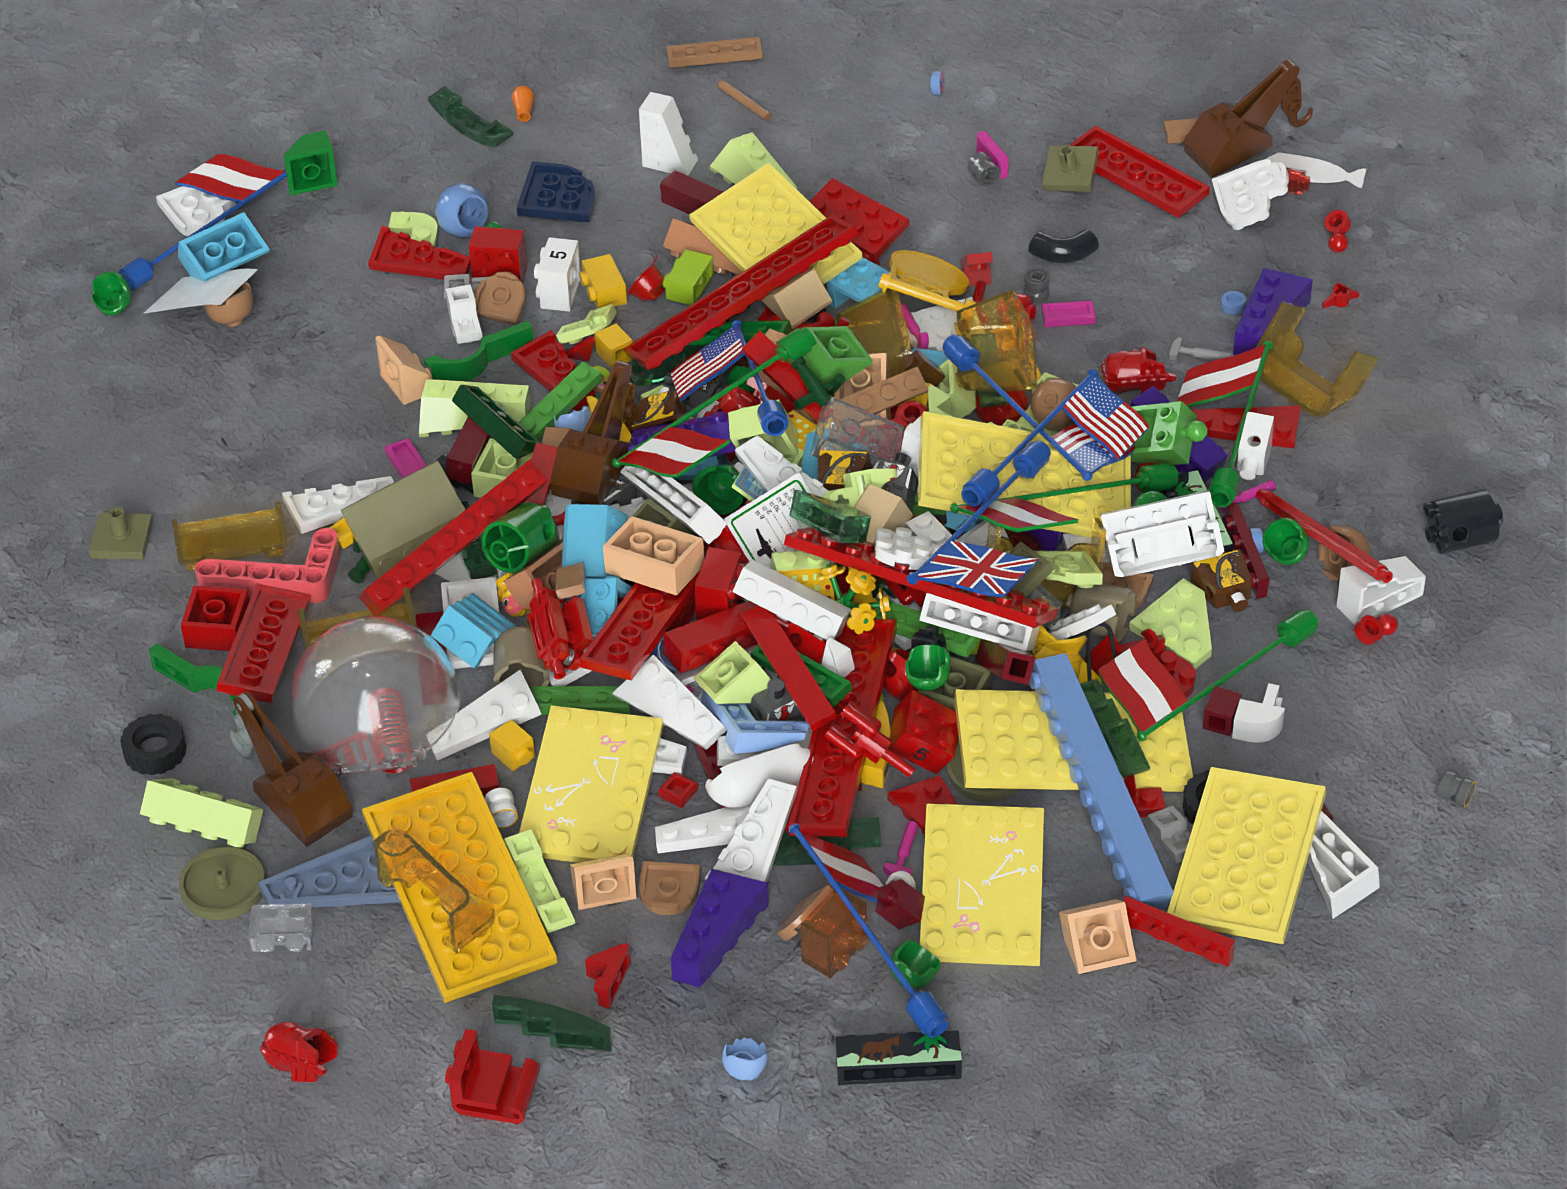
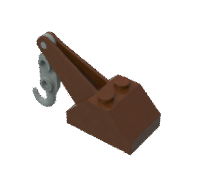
(299, 789)

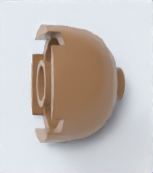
(234, 308)
(1047, 398)
(1333, 561)

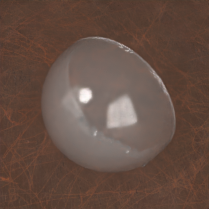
(373, 695)

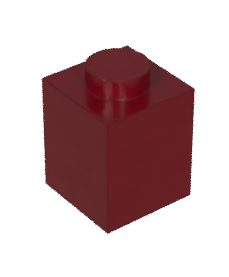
(1221, 711)
(900, 904)

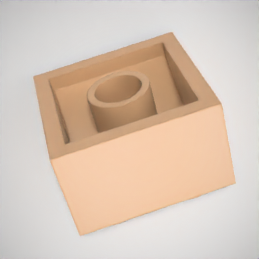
(401, 369)
(603, 881)
(1098, 935)

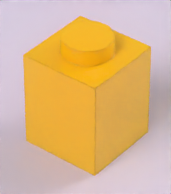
(611, 344)
(512, 745)

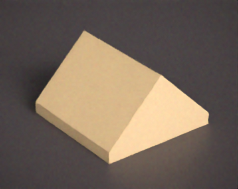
(798, 298)
(885, 509)

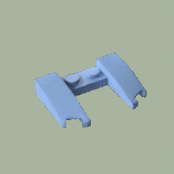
(749, 735)

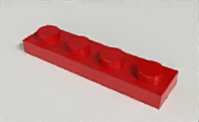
(1179, 932)

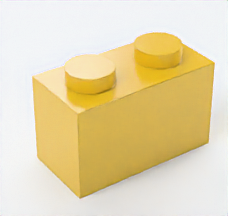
(603, 281)

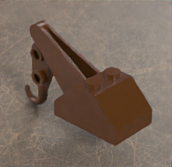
(1237, 132)
(585, 458)

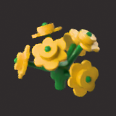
(863, 605)

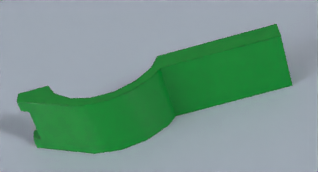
(491, 348)
(184, 672)

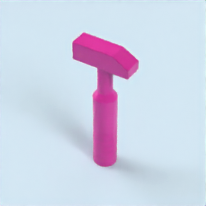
(922, 338)
(1250, 493)
(903, 851)

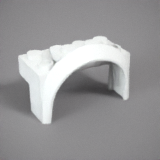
(1162, 534)

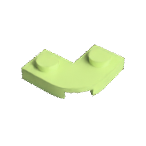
(415, 224)
(594, 322)

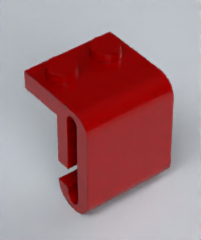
(487, 1084)

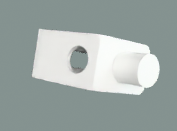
(1252, 454)

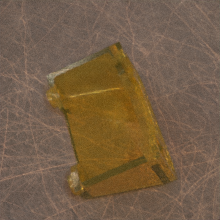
(880, 327)
(1005, 344)
(408, 860)

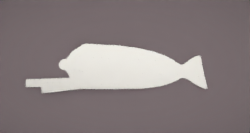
(1319, 170)

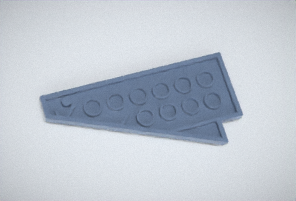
(331, 880)

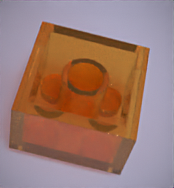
(832, 934)

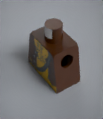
(658, 409)
(835, 463)
(1223, 580)

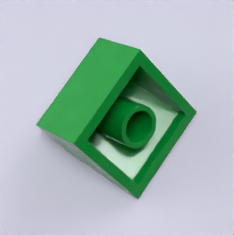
(310, 164)

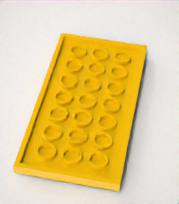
(462, 830)

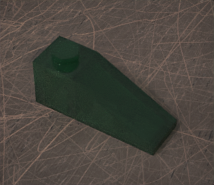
(830, 517)

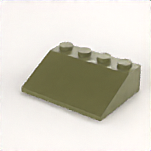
(402, 516)

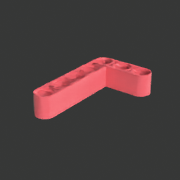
(312, 578)

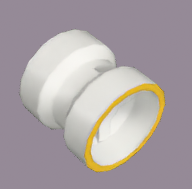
(501, 805)

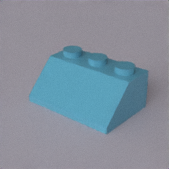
(221, 248)
(585, 534)

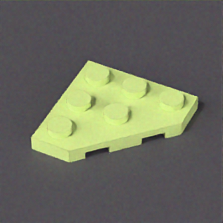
(1073, 568)
(1182, 620)

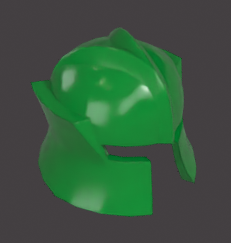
(715, 488)

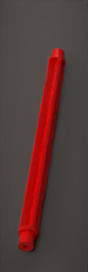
(1325, 536)

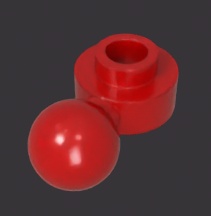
(1338, 241)
(1371, 630)

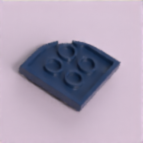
(556, 193)

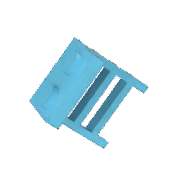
(470, 629)

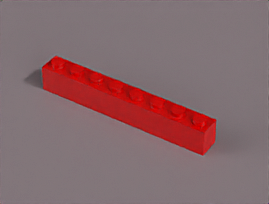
(452, 538)
(710, 636)

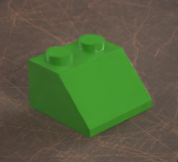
(836, 353)

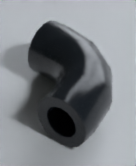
(1063, 249)

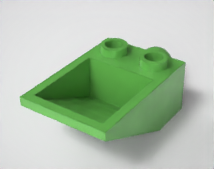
(1169, 433)

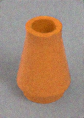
(523, 101)

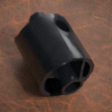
(1462, 521)

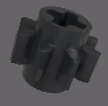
(928, 636)

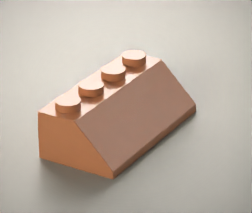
(689, 237)
(542, 567)

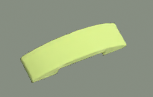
(538, 882)

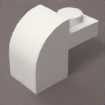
(463, 314)
(1259, 721)

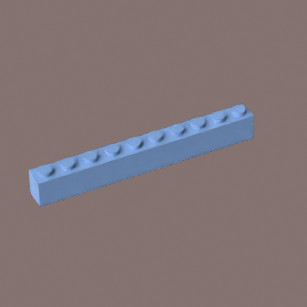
(1099, 782)

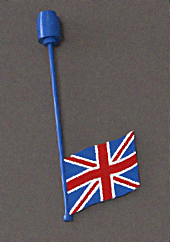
(980, 567)

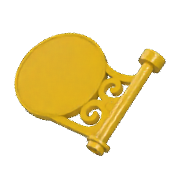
(926, 279)

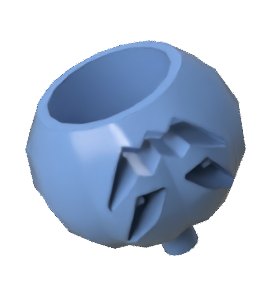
(461, 209)

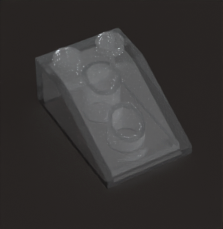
(855, 429)

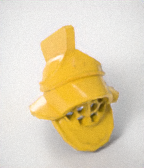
(1048, 646)

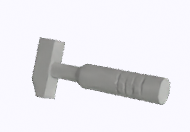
(1195, 352)

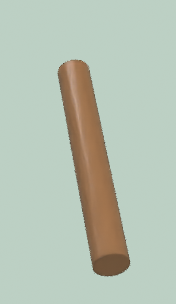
(744, 100)

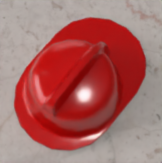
(648, 284)

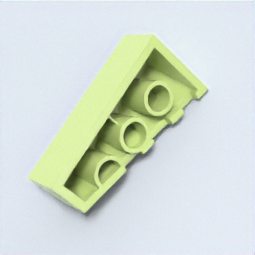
(742, 158)
(441, 414)
(204, 811)

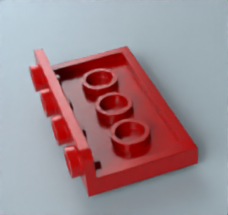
(874, 222)

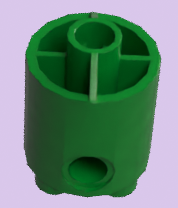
(519, 537)

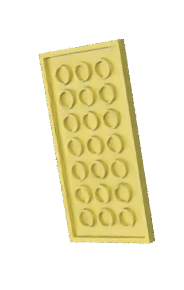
(959, 447)
(1010, 745)

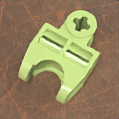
(857, 482)

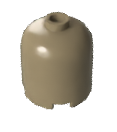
(1121, 599)
(516, 651)

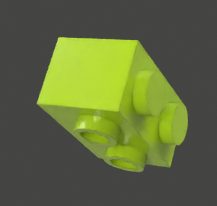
(689, 277)

